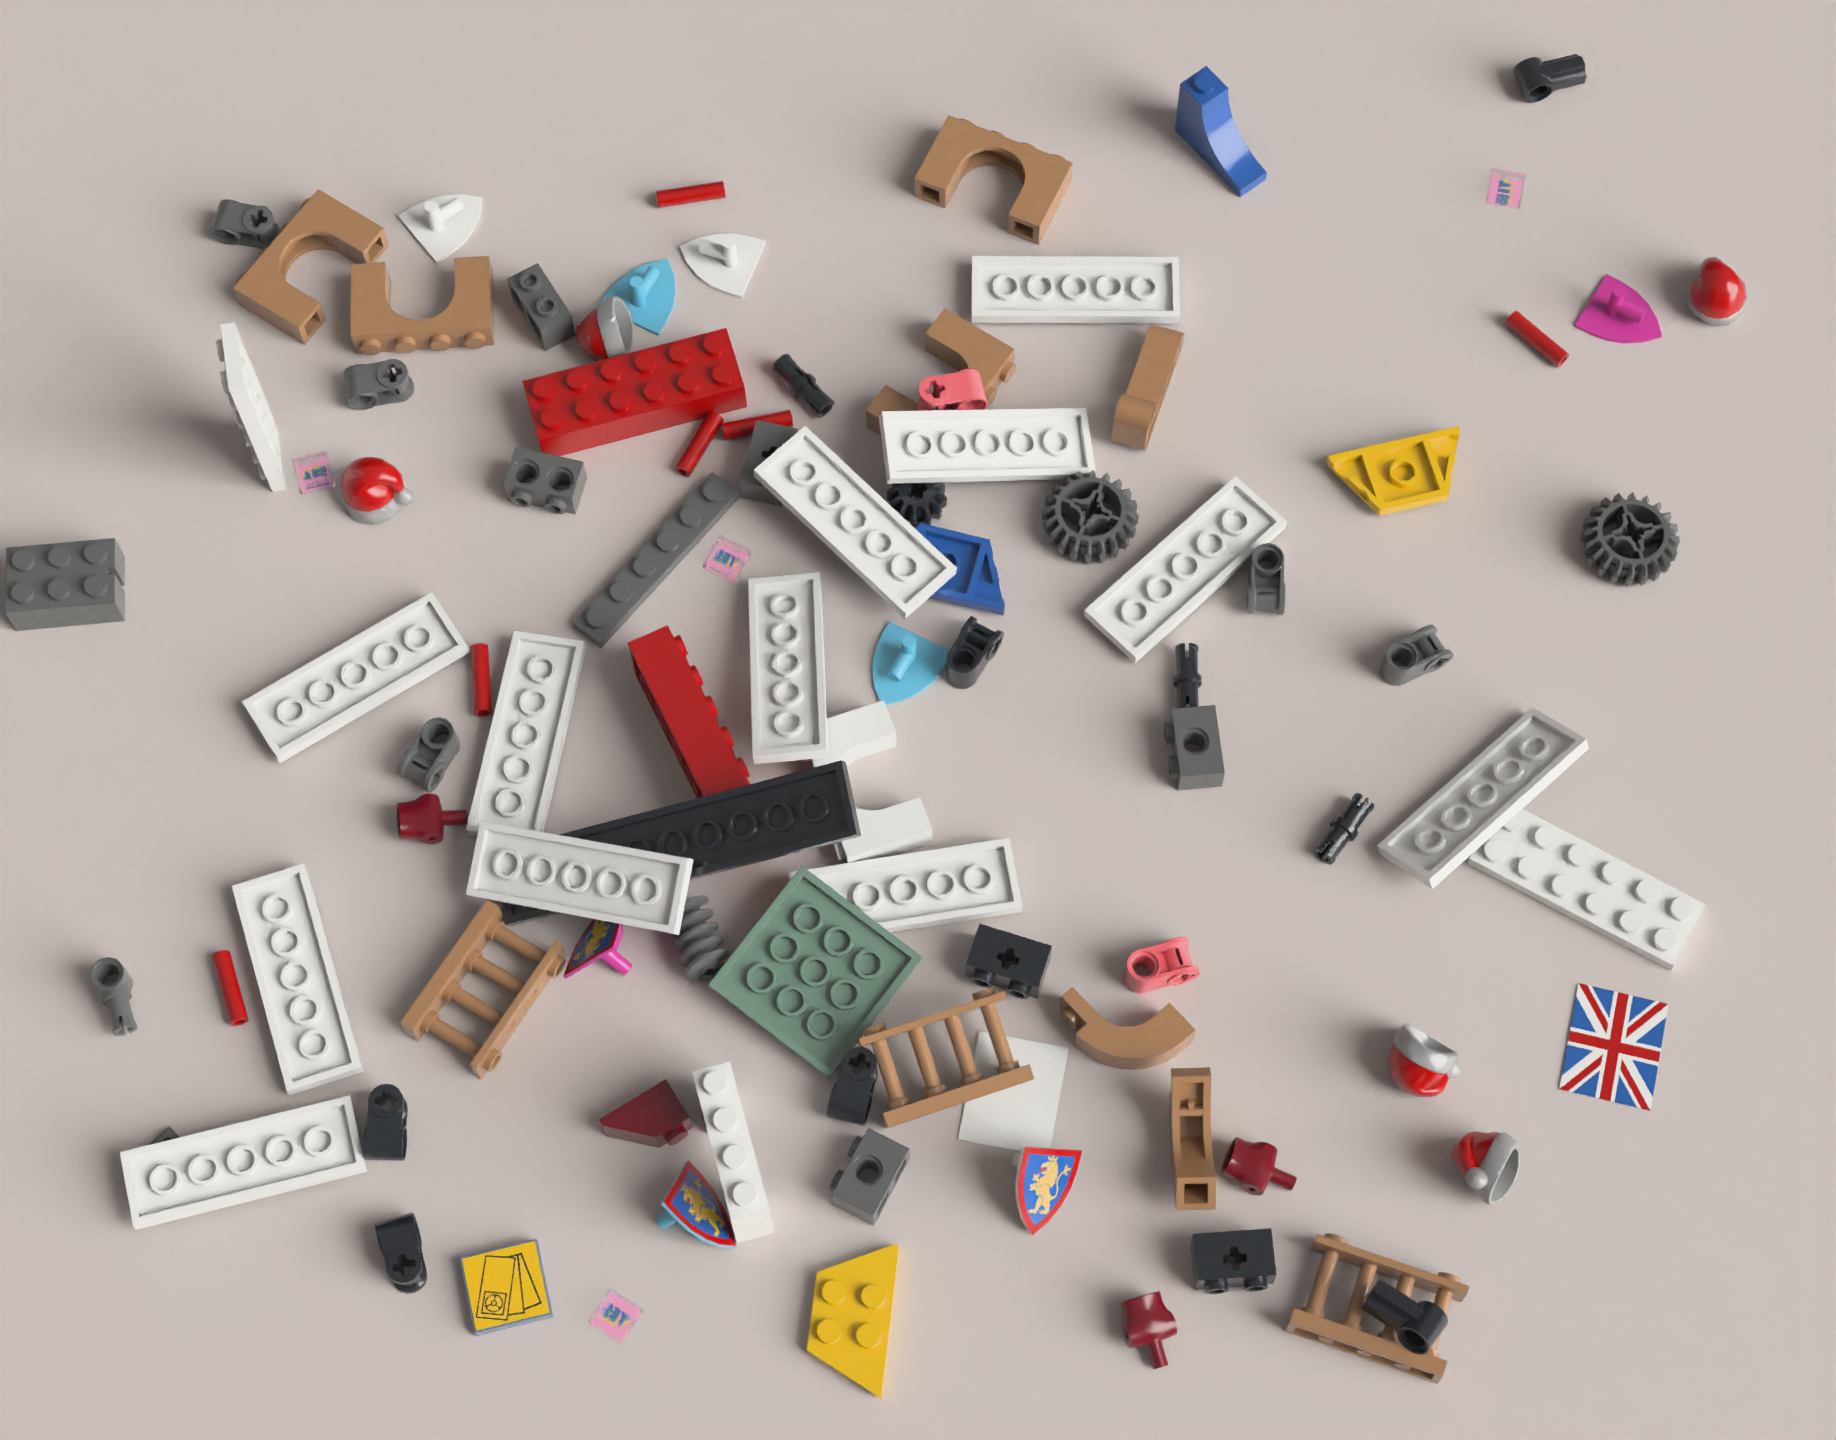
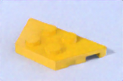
(1401, 471)
(854, 1317)

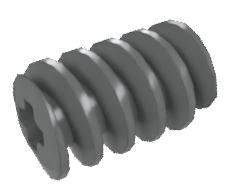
(696, 942)

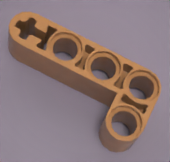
(1147, 388)

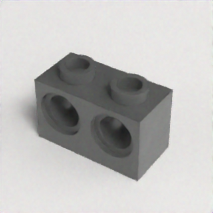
(541, 306)
(548, 473)

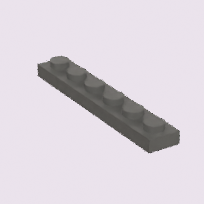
(656, 560)

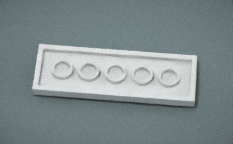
(1075, 289)
(250, 406)
(985, 445)
(855, 522)
(1184, 569)
(787, 668)
(355, 677)
(527, 732)
(1482, 797)
(579, 877)
(930, 885)
(1590, 887)
(297, 979)
(242, 1162)

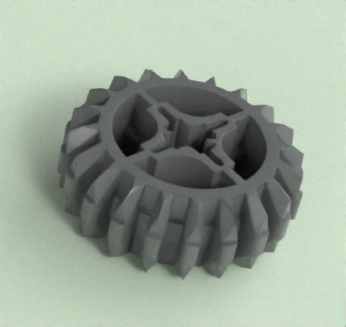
(1069, 503)
(1623, 549)

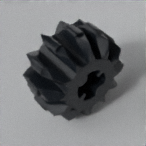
(928, 505)

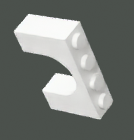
(884, 830)
(733, 1152)

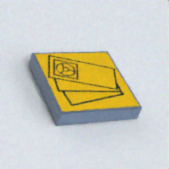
(506, 1287)

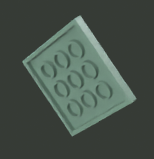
(815, 972)

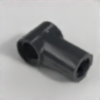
(1541, 78)
(1415, 1323)

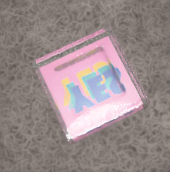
(1505, 188)
(313, 472)
(726, 558)
(615, 1316)

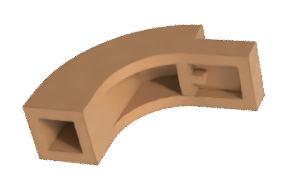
(1126, 1046)
(1191, 1139)

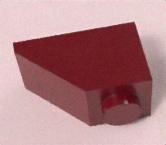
(649, 1119)

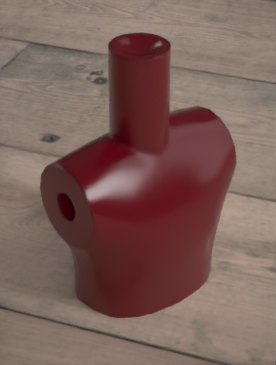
(425, 819)
(1254, 1167)
(1148, 1324)

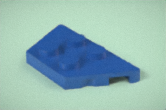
(976, 575)

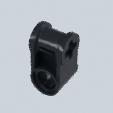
(973, 647)
(853, 1092)
(386, 1131)
(401, 1247)

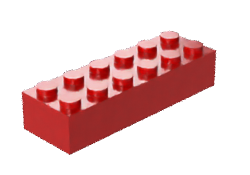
(635, 393)
(686, 714)

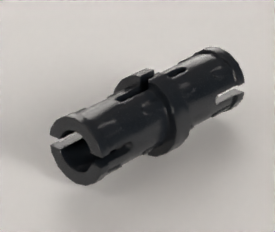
(803, 385)
(1187, 677)
(1343, 828)

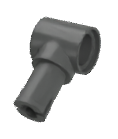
(116, 995)

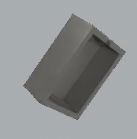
(65, 584)

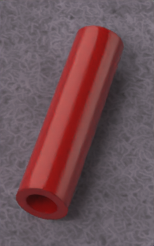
(690, 194)
(1537, 338)
(746, 426)
(699, 444)
(480, 680)
(230, 988)

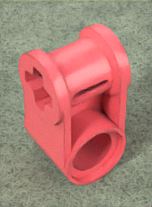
(953, 392)
(1167, 963)

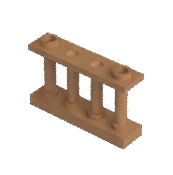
(466, 957)
(936, 1095)
(1348, 1333)

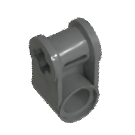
(244, 224)
(375, 384)
(1266, 586)
(1420, 653)
(428, 761)

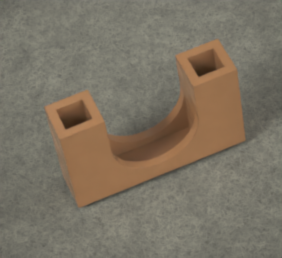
(965, 147)
(318, 225)
(464, 323)
(961, 347)

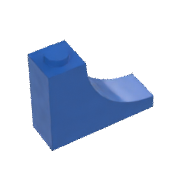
(1209, 128)

